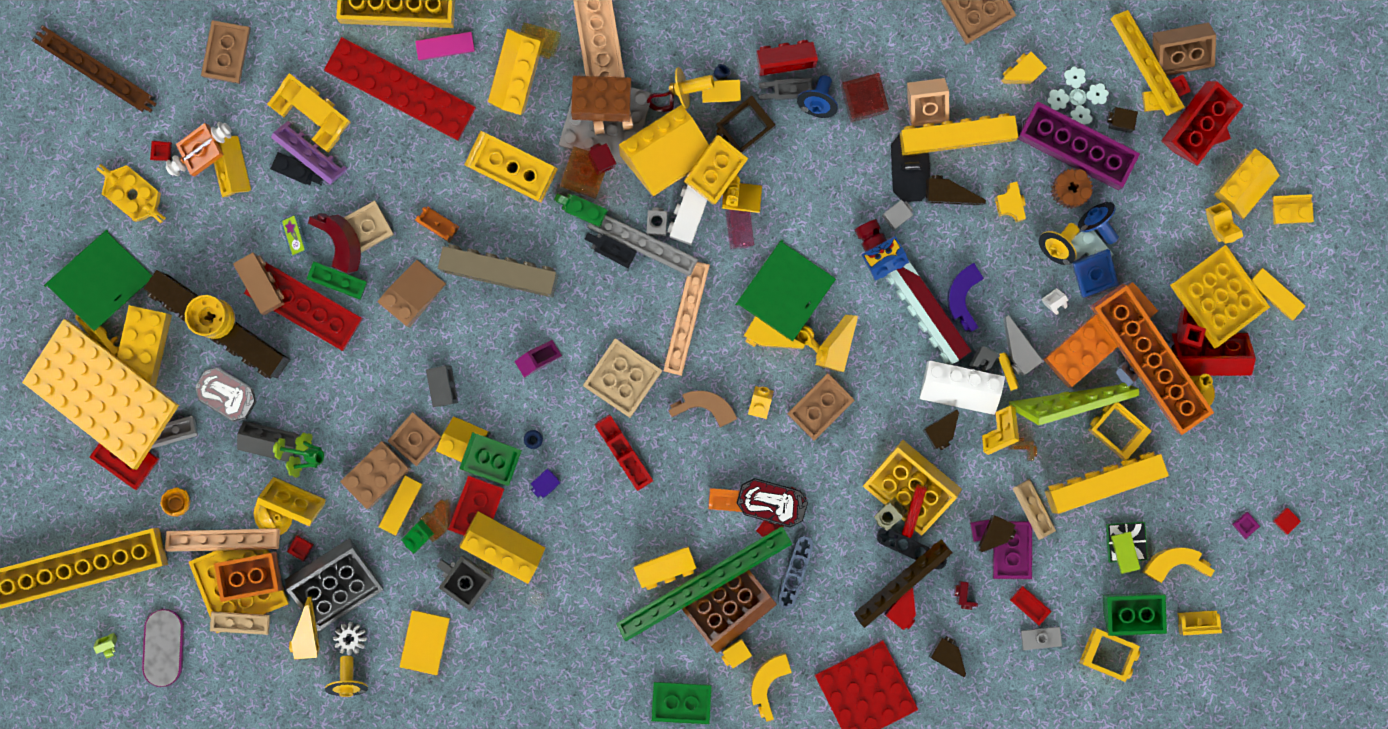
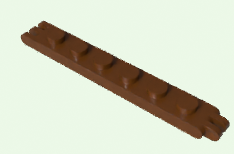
(94, 69)

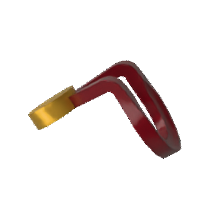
(671, 92)

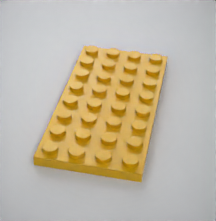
(100, 394)

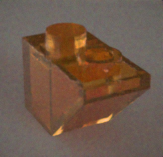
(439, 519)

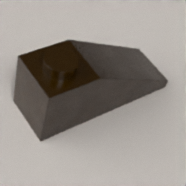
(948, 192)

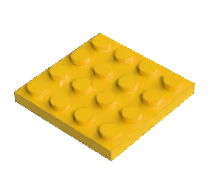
(1220, 296)
(205, 577)

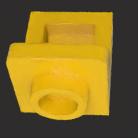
(760, 402)

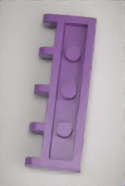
(307, 153)

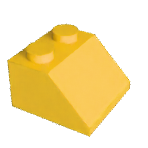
(456, 438)

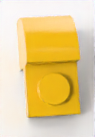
(1222, 223)

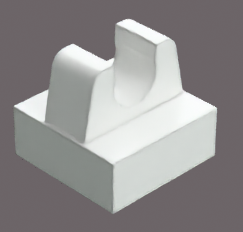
(1055, 300)

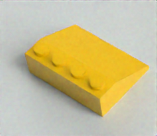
(664, 150)
(900, 476)

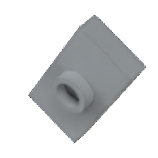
(1041, 638)

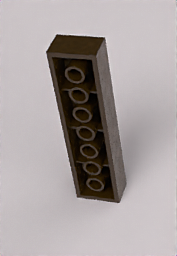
(238, 341)

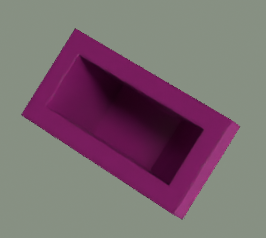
(537, 358)

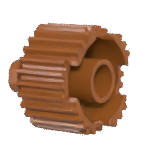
(1077, 179)

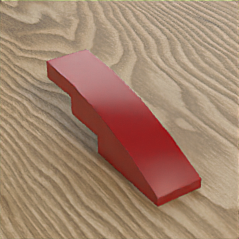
(623, 452)

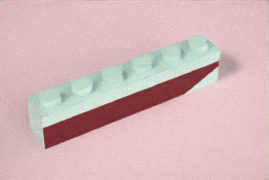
(930, 314)

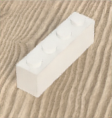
(688, 216)

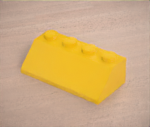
(515, 71)
(502, 547)

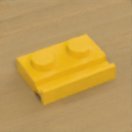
(1292, 209)

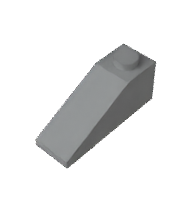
(1020, 350)

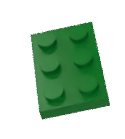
(490, 459)
(681, 703)

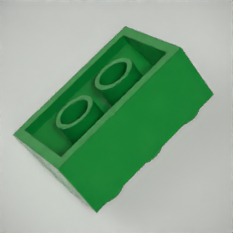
(1135, 613)

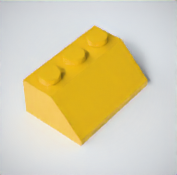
(1247, 183)
(665, 568)

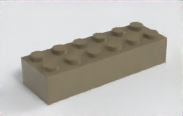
(497, 271)

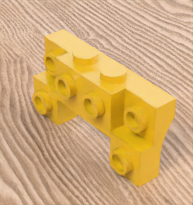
(308, 102)

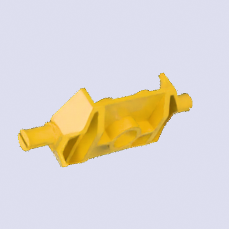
(116, 189)

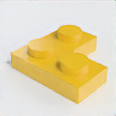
(1006, 431)

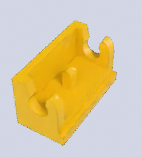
(723, 91)
(1199, 623)

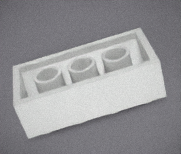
(962, 387)

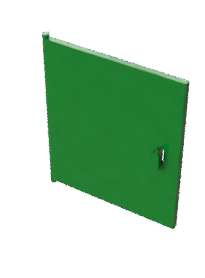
(99, 280)
(784, 289)

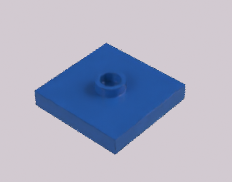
(1095, 273)

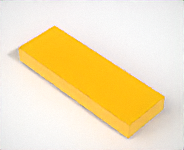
(1277, 294)
(400, 505)

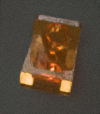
(1029, 445)

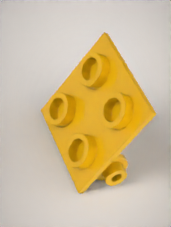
(742, 196)

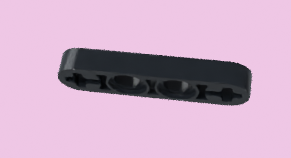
(912, 545)

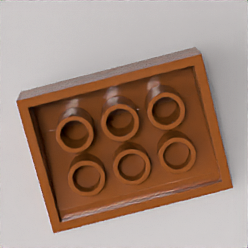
(729, 610)

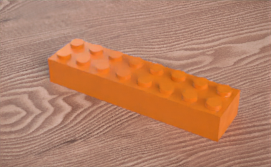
(1152, 359)

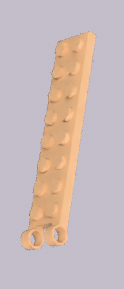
(599, 44)

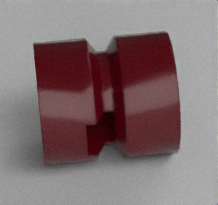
(870, 235)

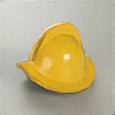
(270, 519)

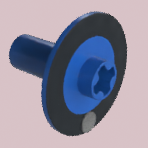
(817, 101)
(1098, 219)

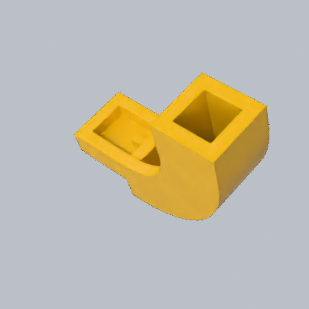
(1165, 560)
(765, 675)

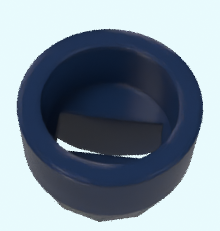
(721, 72)

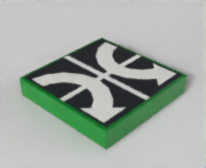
(1138, 533)

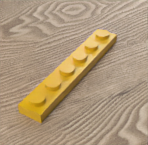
(1147, 63)

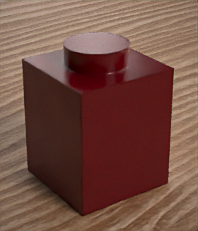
(601, 158)

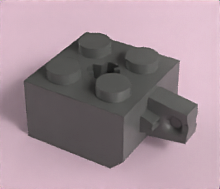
(453, 582)

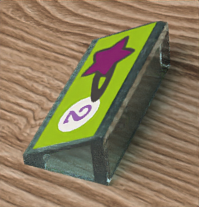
(294, 235)

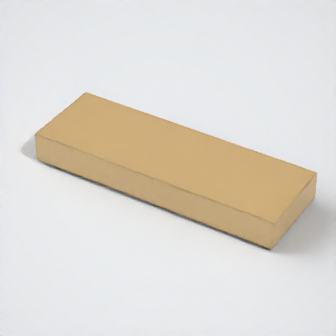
(1034, 509)
(240, 623)

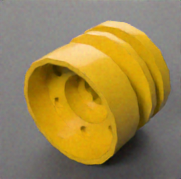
(200, 312)

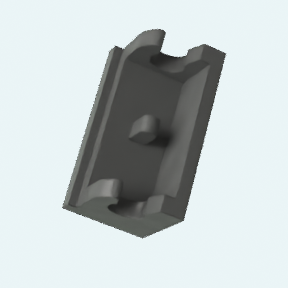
(984, 357)
(442, 386)

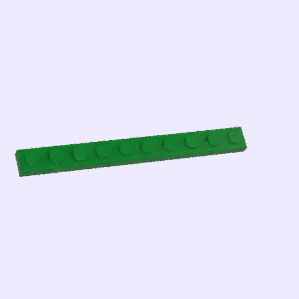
(704, 583)

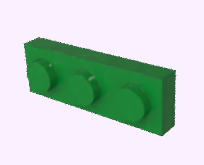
(337, 280)

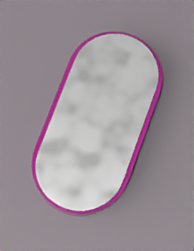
(163, 648)

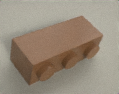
(259, 283)

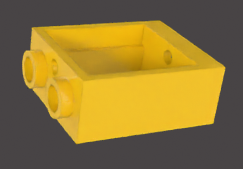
(1136, 440)
(1092, 645)

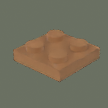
(414, 439)

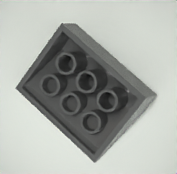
(335, 582)

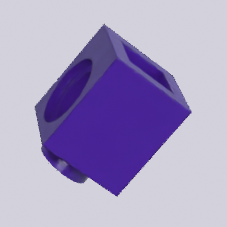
(545, 483)

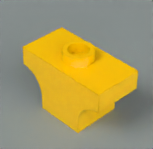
(1011, 203)

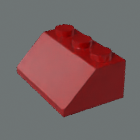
(786, 58)

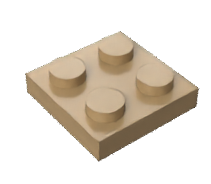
(369, 225)

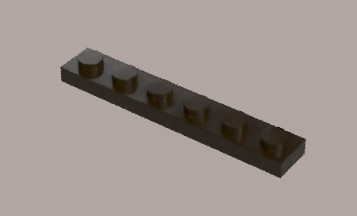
(903, 583)

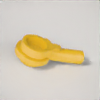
(806, 337)

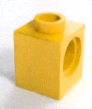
(736, 653)

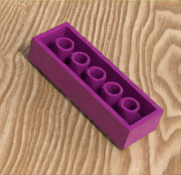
(1078, 146)

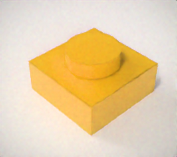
(1150, 102)

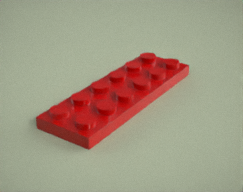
(313, 310)

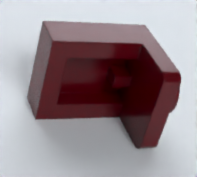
(961, 592)

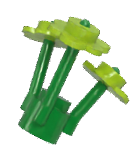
(313, 456)

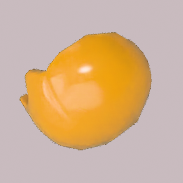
(175, 502)

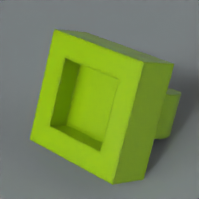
(106, 645)

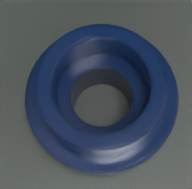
(527, 439)

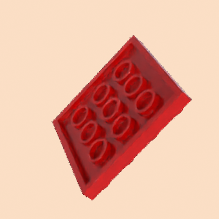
(866, 690)

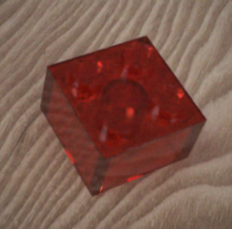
(864, 97)

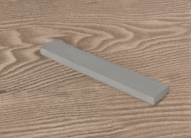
(646, 245)

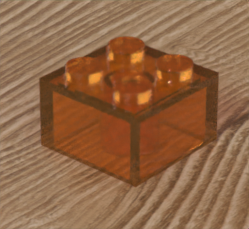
(580, 174)

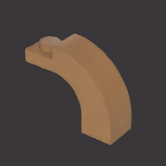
(715, 404)

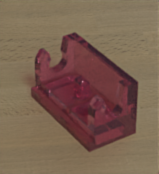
(739, 229)

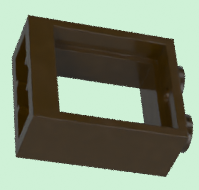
(758, 112)

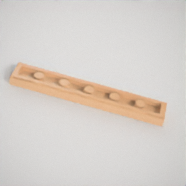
(686, 319)
(222, 540)

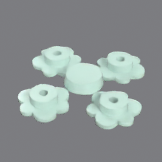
(1078, 96)

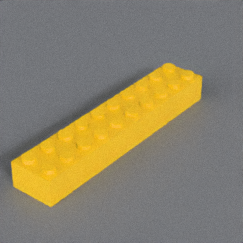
(81, 567)

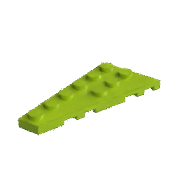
(1066, 404)

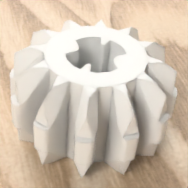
(346, 631)

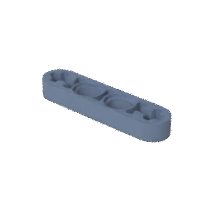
(792, 571)

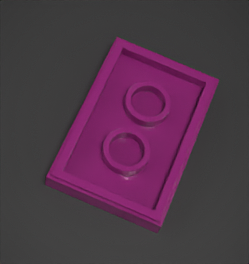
(1015, 557)

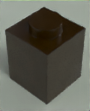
(1122, 119)

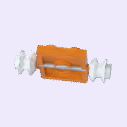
(199, 149)

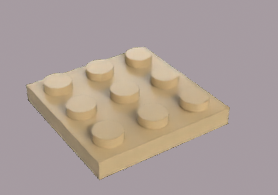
(622, 378)

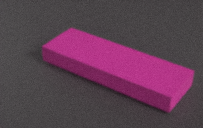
(445, 46)

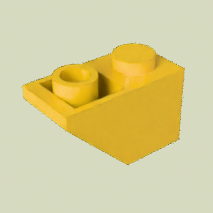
(1026, 70)

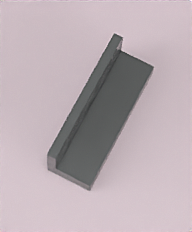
(261, 439)

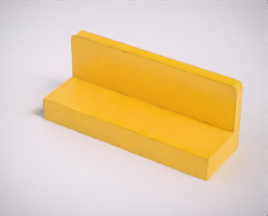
(231, 168)

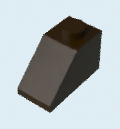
(942, 430)
(996, 533)
(948, 655)

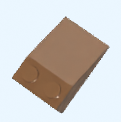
(411, 293)

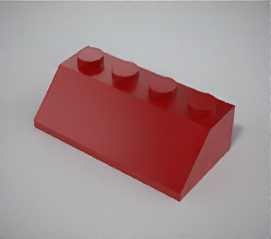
(1202, 122)
(1231, 358)

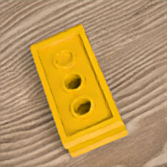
(495, 160)

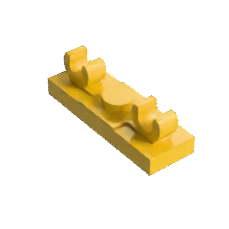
(100, 336)

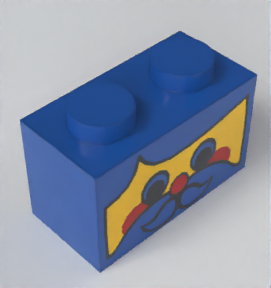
(885, 258)

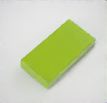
(1125, 552)

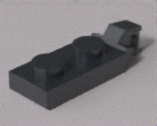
(295, 170)
(611, 249)

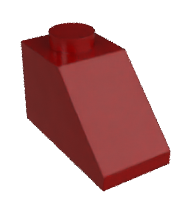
(903, 611)

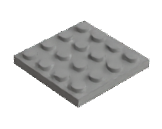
(582, 135)

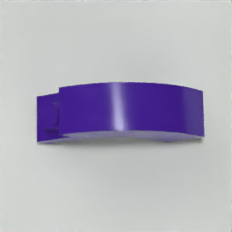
(957, 294)

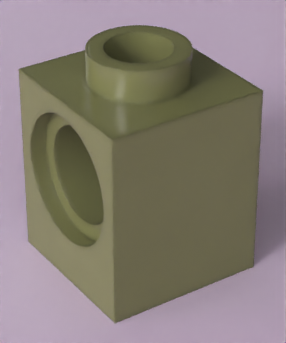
(895, 509)

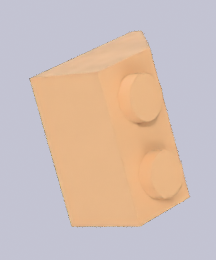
(928, 101)

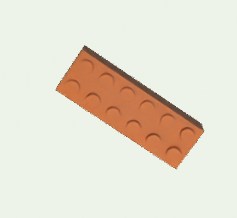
(1088, 345)

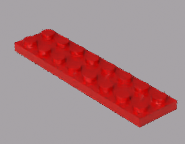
(399, 89)

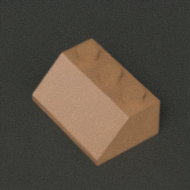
(1185, 48)

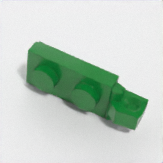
(582, 209)

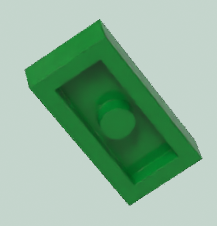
(417, 536)

